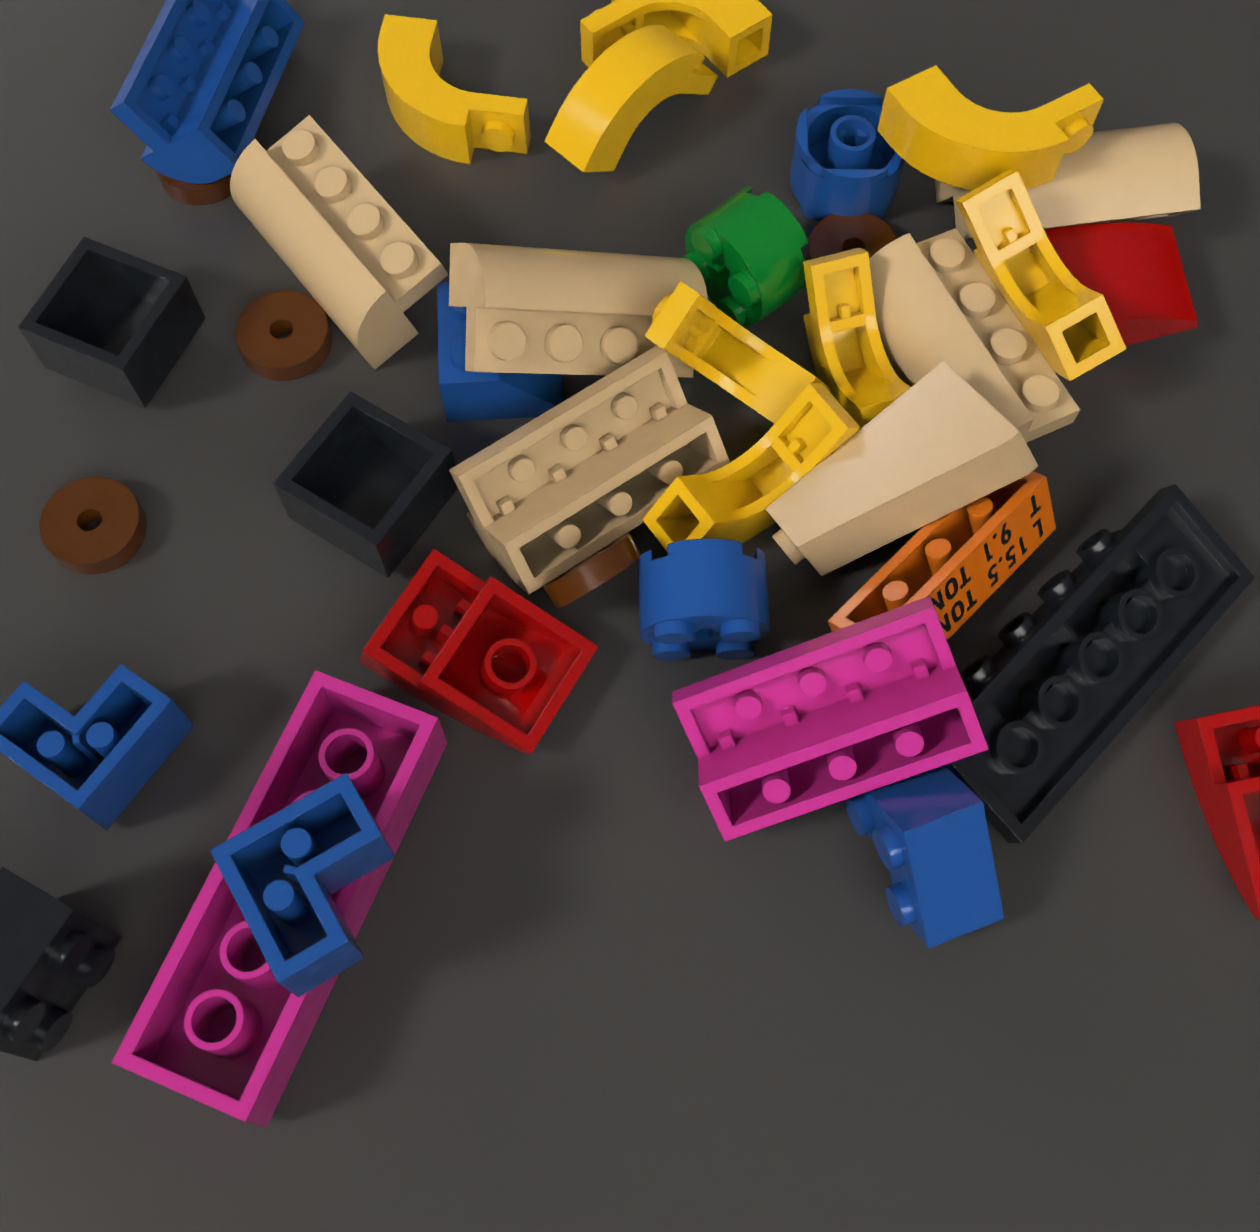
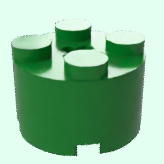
(748, 255)

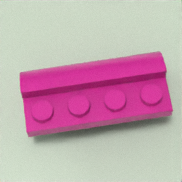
(828, 719)

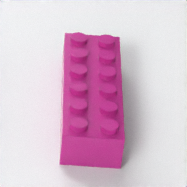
(215, 1010)

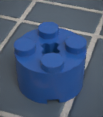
(842, 159)
(703, 599)

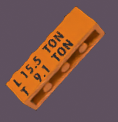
(959, 556)

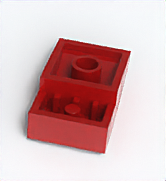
(1134, 270)
(478, 653)
(1225, 775)

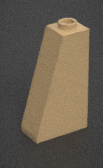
(900, 472)

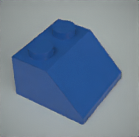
(485, 394)

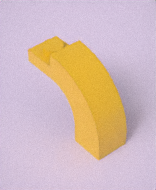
(723, 30)
(621, 91)
(436, 113)
(970, 144)
(1056, 310)
(846, 335)
(727, 353)
(735, 497)

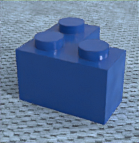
(103, 751)
(937, 853)
(286, 877)

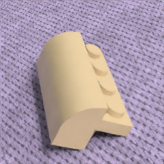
(1113, 179)
(336, 237)
(943, 306)
(561, 307)
(586, 470)

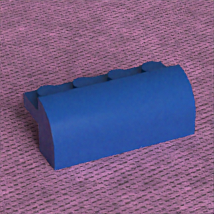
(206, 83)

